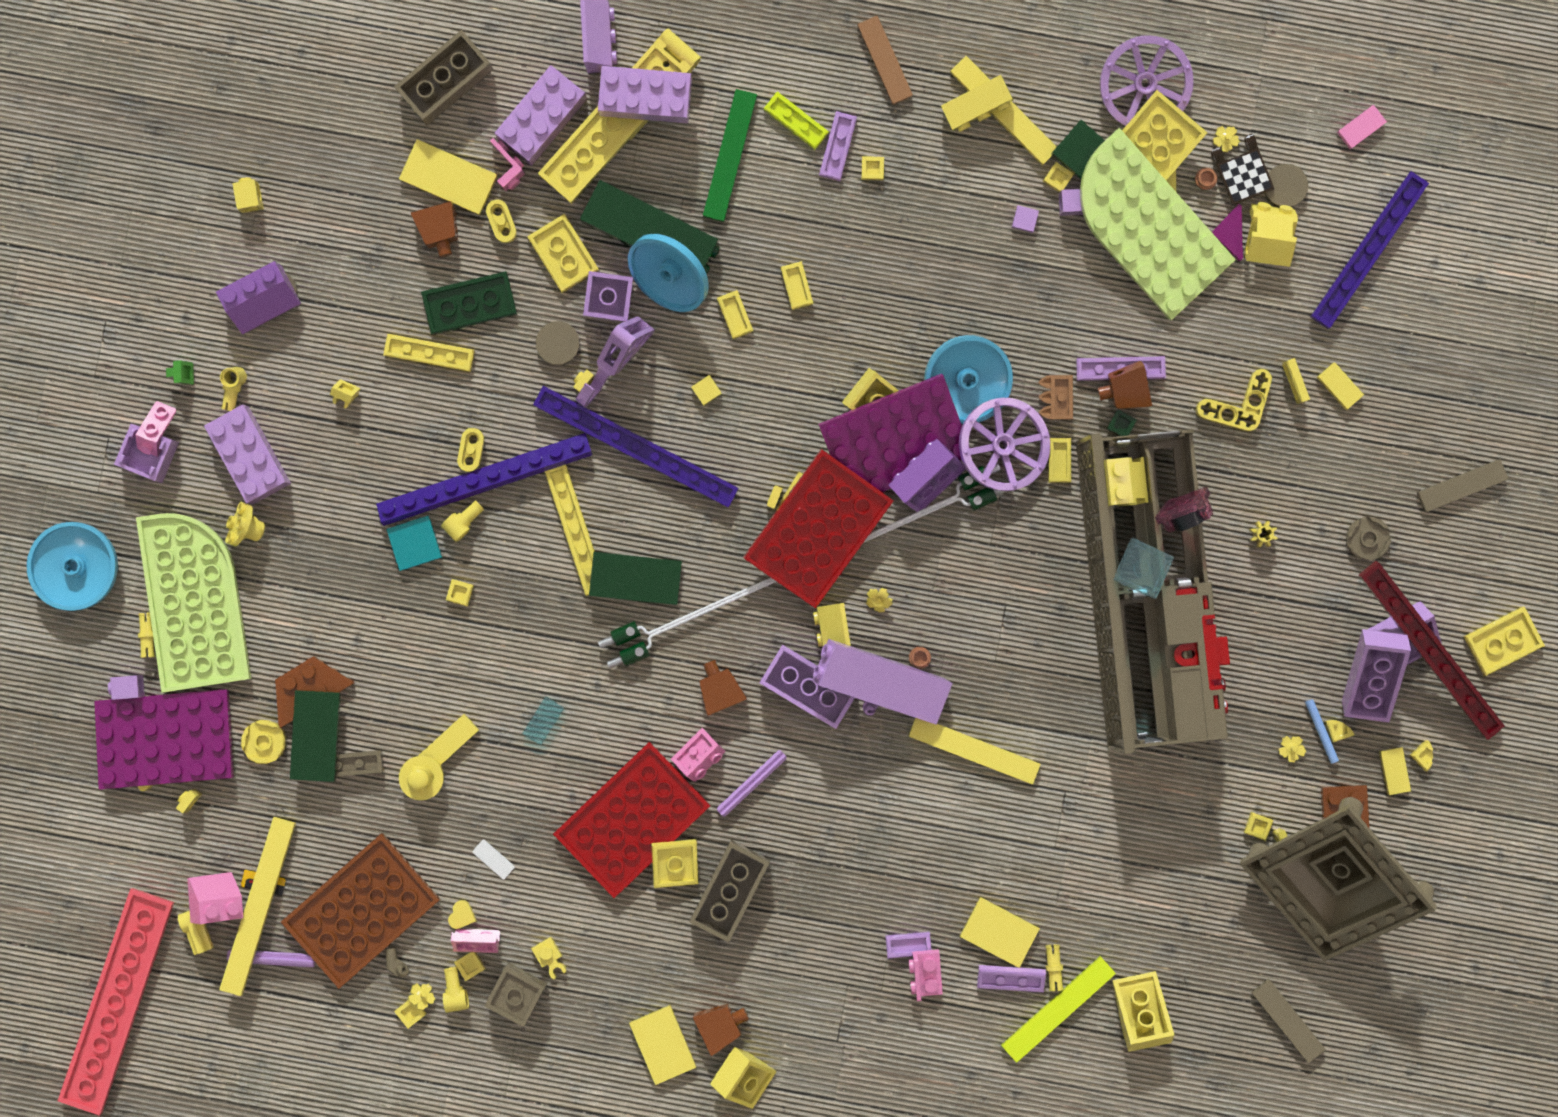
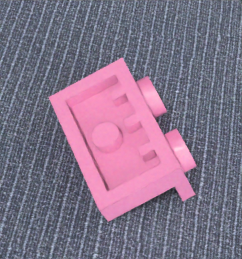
(698, 755)
(475, 940)
(926, 973)

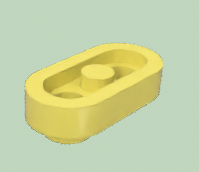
(501, 222)
(468, 449)

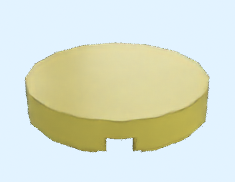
(263, 741)

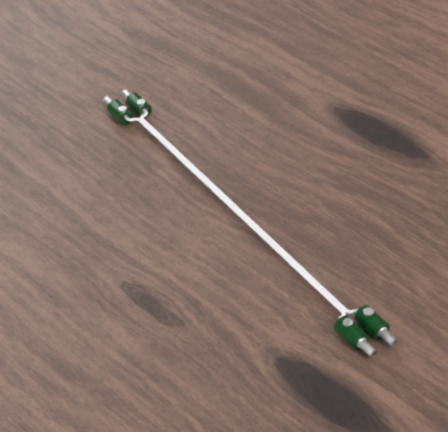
(640, 650)

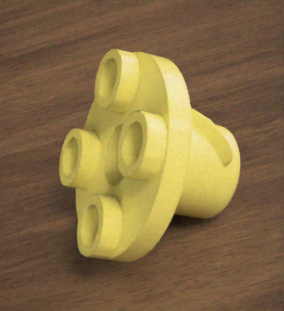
(243, 525)
(421, 777)

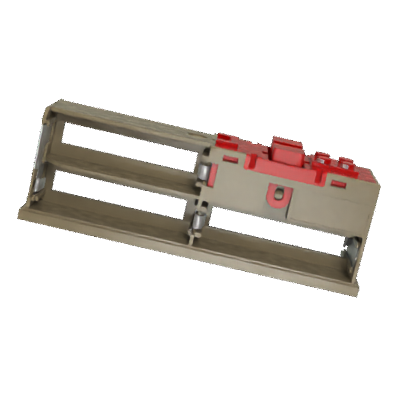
(1178, 623)

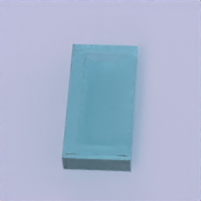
(543, 720)

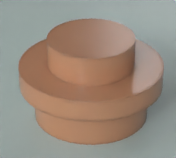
(1206, 178)
(919, 657)

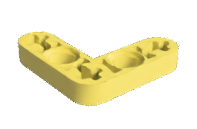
(1246, 409)

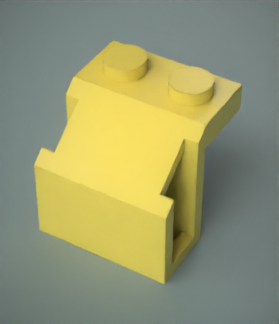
(1271, 234)
(1126, 481)

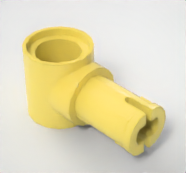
(230, 388)
(458, 524)
(455, 996)

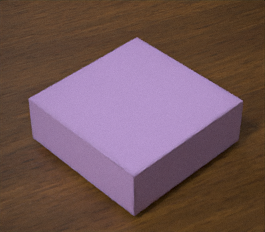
(1025, 219)

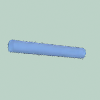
(1321, 730)

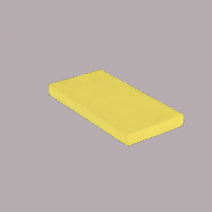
(448, 177)

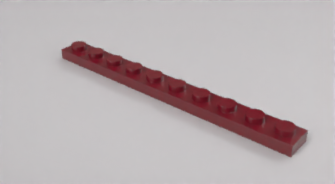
(1431, 650)

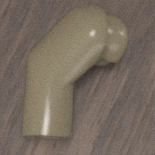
(395, 965)

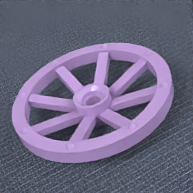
(1133, 43)
(1008, 441)

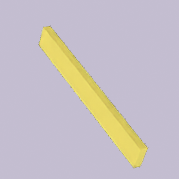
(257, 906)

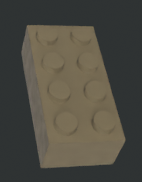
(444, 77)
(729, 891)

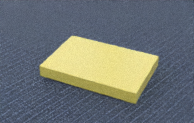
(563, 253)
(1504, 641)
(999, 932)
(662, 1044)

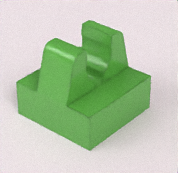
(181, 372)

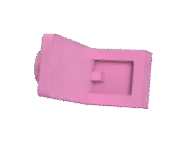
(511, 177)
(150, 432)

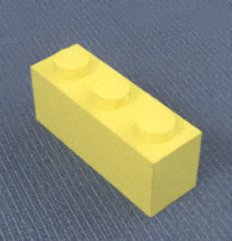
(977, 104)

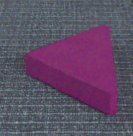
(1230, 233)

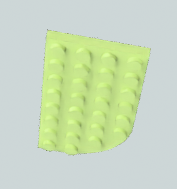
(1148, 226)
(192, 603)

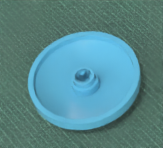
(668, 272)
(973, 371)
(72, 566)

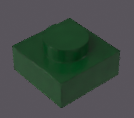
(1121, 423)

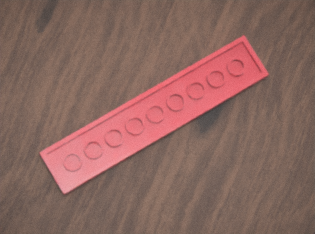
(116, 1001)

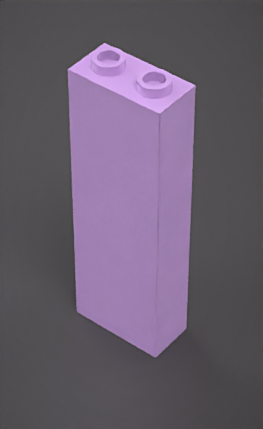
(881, 681)

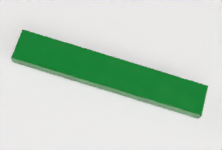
(729, 155)

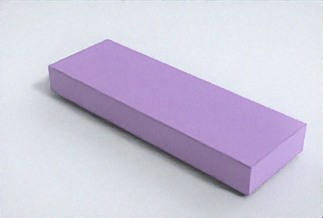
(838, 146)
(1011, 978)

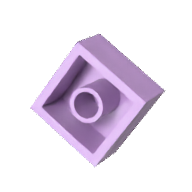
(607, 296)

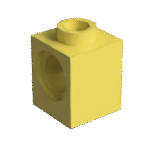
(248, 195)

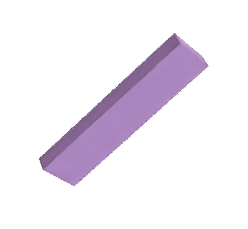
(1098, 368)

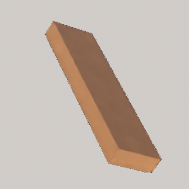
(885, 60)

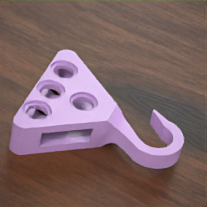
(629, 338)

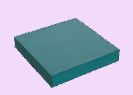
(414, 543)

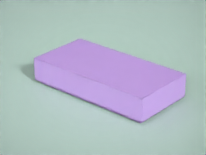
(904, 944)

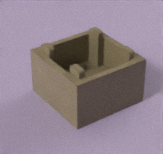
(515, 994)

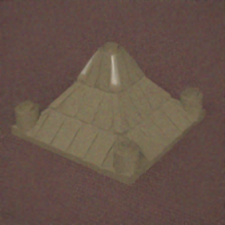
(1338, 882)

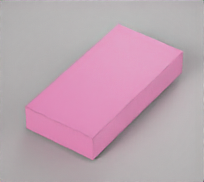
(1361, 127)

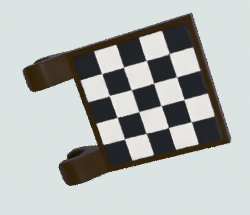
(1244, 174)

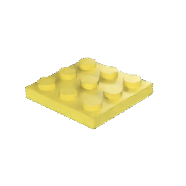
(1163, 134)

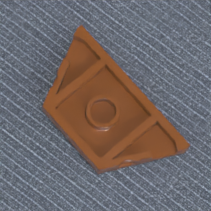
(308, 676)

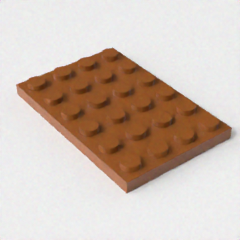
(360, 910)

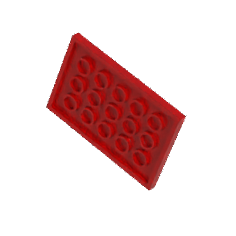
(818, 528)
(636, 807)

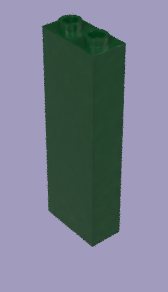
(629, 218)

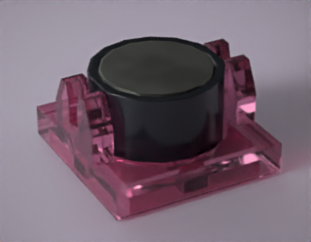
(1185, 511)

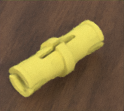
(146, 636)
(1054, 967)

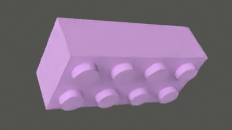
(645, 94)
(541, 115)
(247, 454)
(1376, 675)
(792, 679)

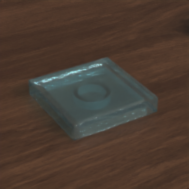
(1143, 568)

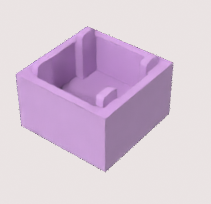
(143, 464)

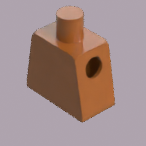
(437, 227)
(1127, 387)
(719, 689)
(719, 1026)

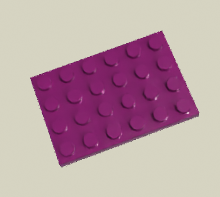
(893, 430)
(163, 739)

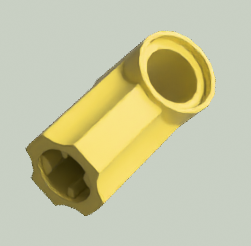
(196, 933)

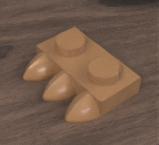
(1059, 397)

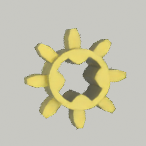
(1268, 537)

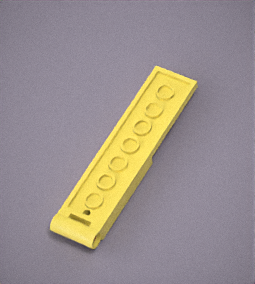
(602, 137)

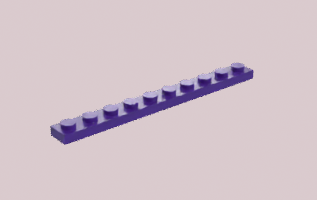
(635, 446)
(484, 479)

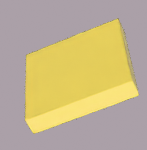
(674, 863)

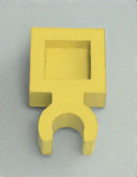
(547, 954)

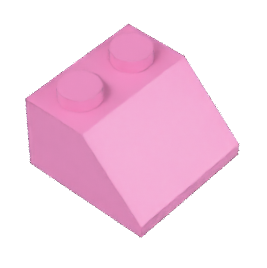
(214, 898)

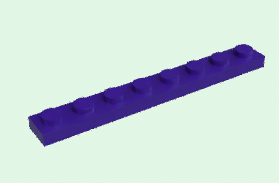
(1369, 250)

